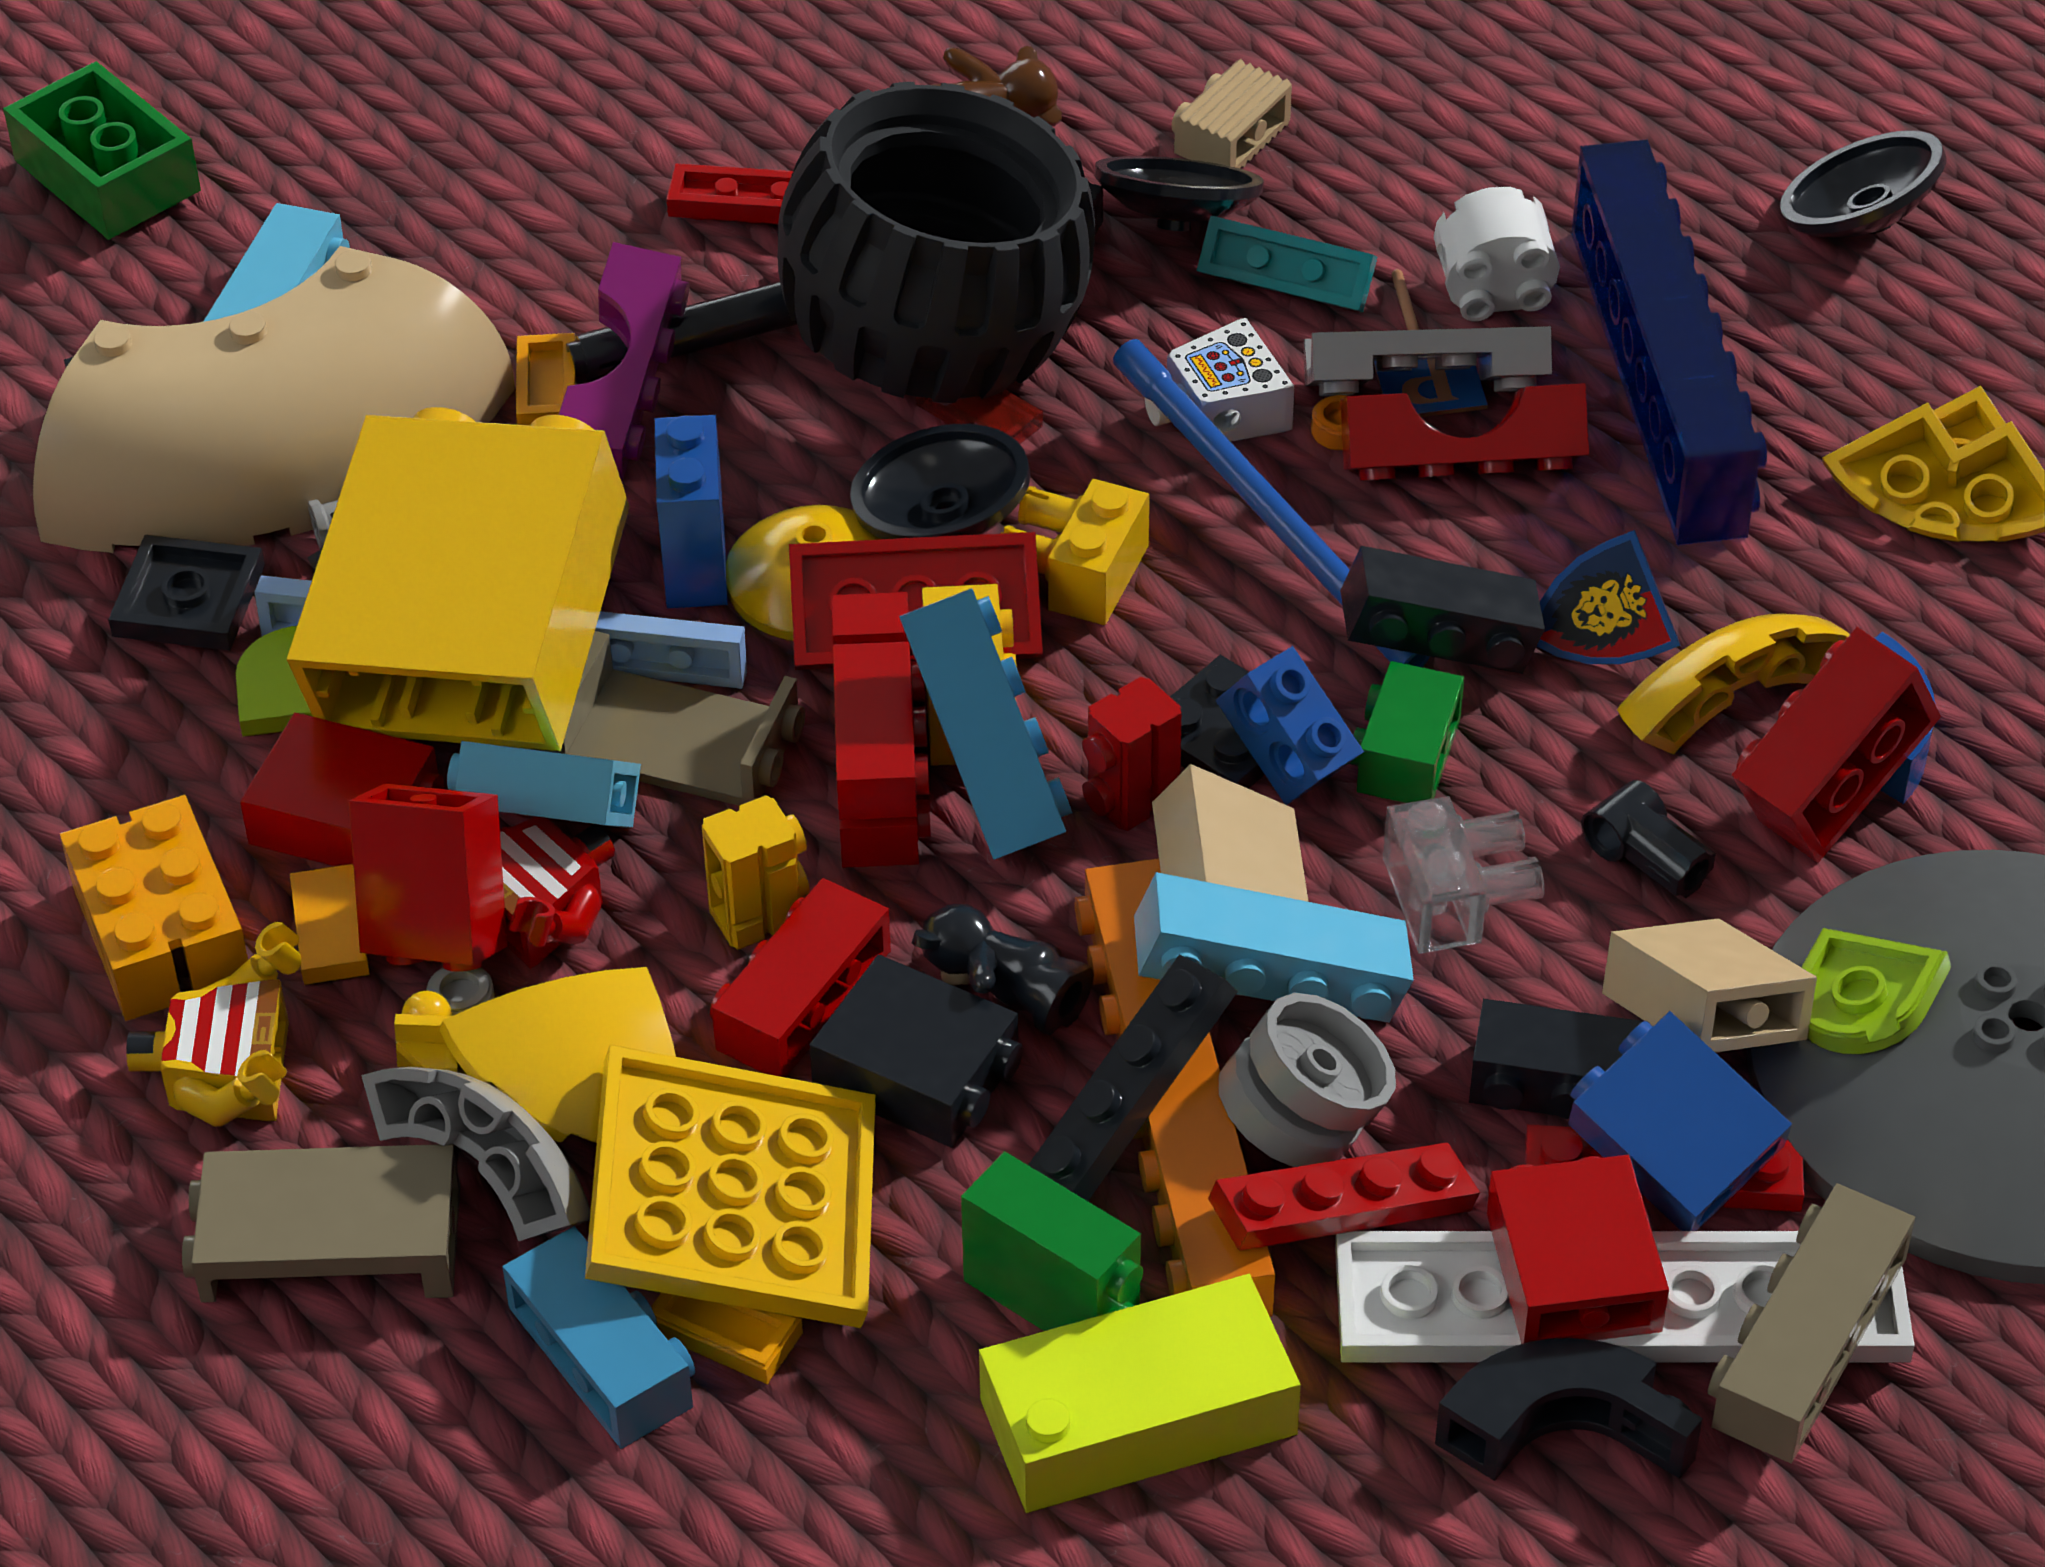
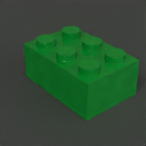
(102, 149)

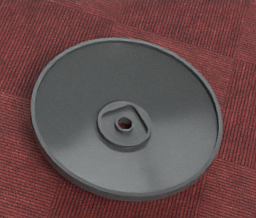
(1956, 1107)

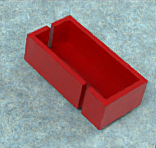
(878, 733)

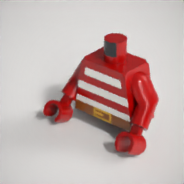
(550, 885)

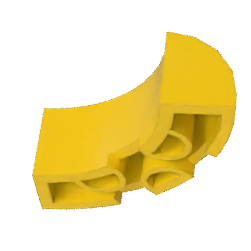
(1704, 675)

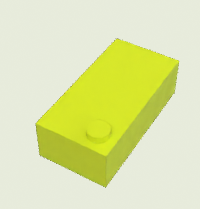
(1138, 1392)

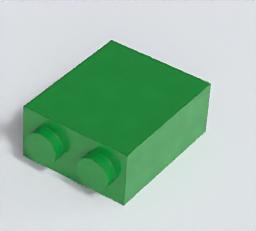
(1046, 1248)

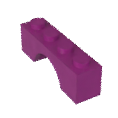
(637, 302)

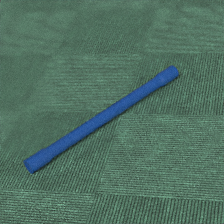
(1157, 385)

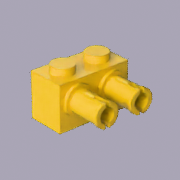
(1098, 545)

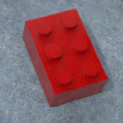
(1836, 743)

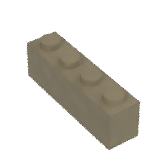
(1811, 1321)

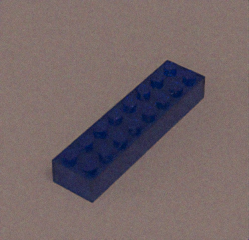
(1667, 343)

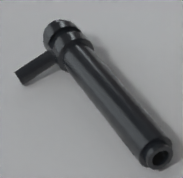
(699, 328)

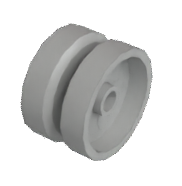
(1306, 1080)

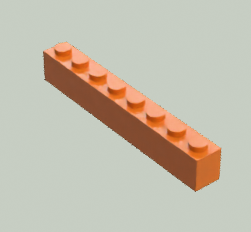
(1188, 1132)

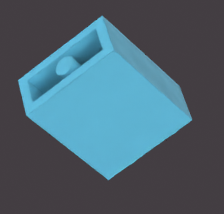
(548, 783)

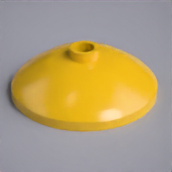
(761, 566)

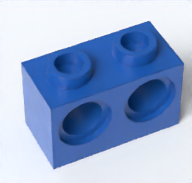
(1289, 725)

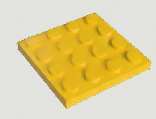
(732, 1187)

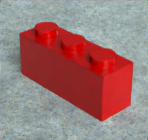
(799, 978)

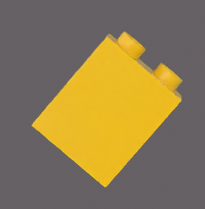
(462, 579)

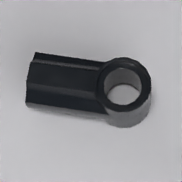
(1637, 827)

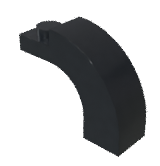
(1558, 1388)

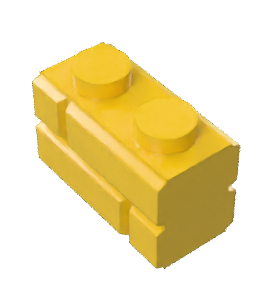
(753, 869)

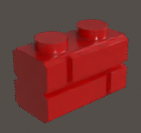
(1131, 751)

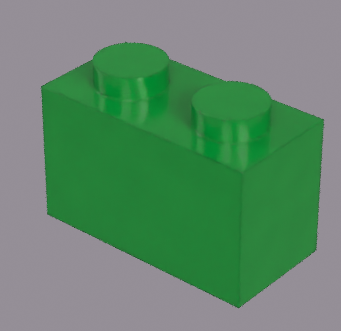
(1408, 732)

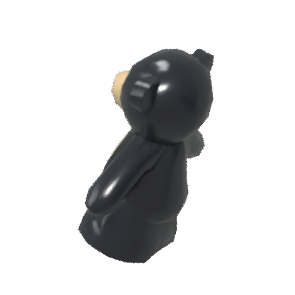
(1012, 968)

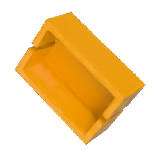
(151, 892)

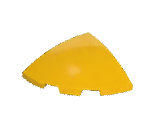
(1947, 473)
(552, 1041)

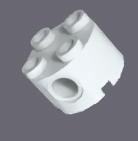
(1497, 253)

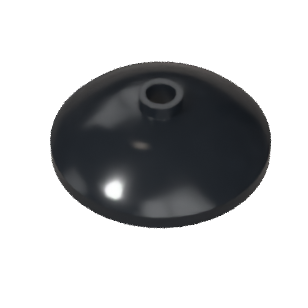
(1864, 185)
(1177, 188)
(941, 483)

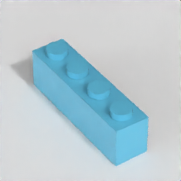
(281, 257)
(1275, 944)

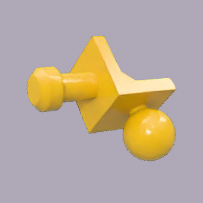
(419, 1036)

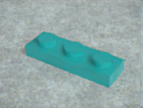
(1287, 263)

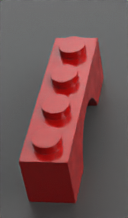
(1540, 425)

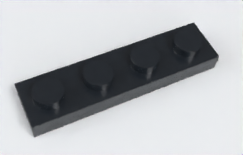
(1133, 1077)

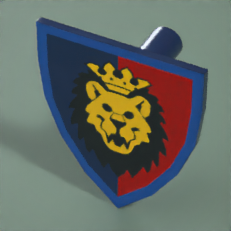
(1607, 607)

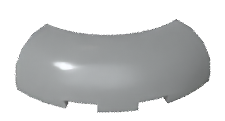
(506, 1140)

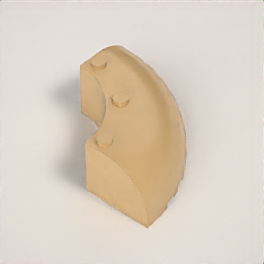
(254, 412)

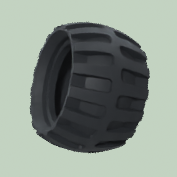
(935, 241)

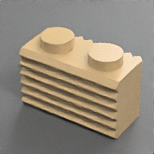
(1232, 116)

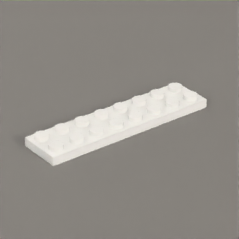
(1448, 1301)

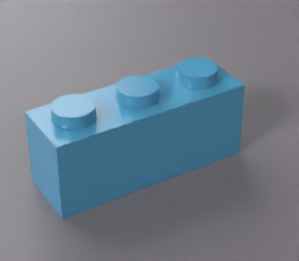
(600, 1339)

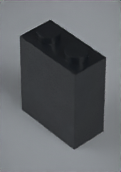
(918, 1048)

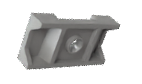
(1505, 355)

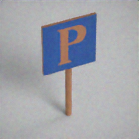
(1429, 389)

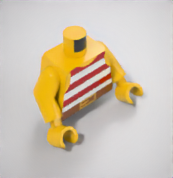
(226, 1039)

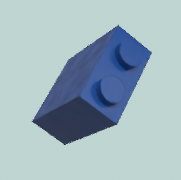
(690, 511)
(1681, 1118)

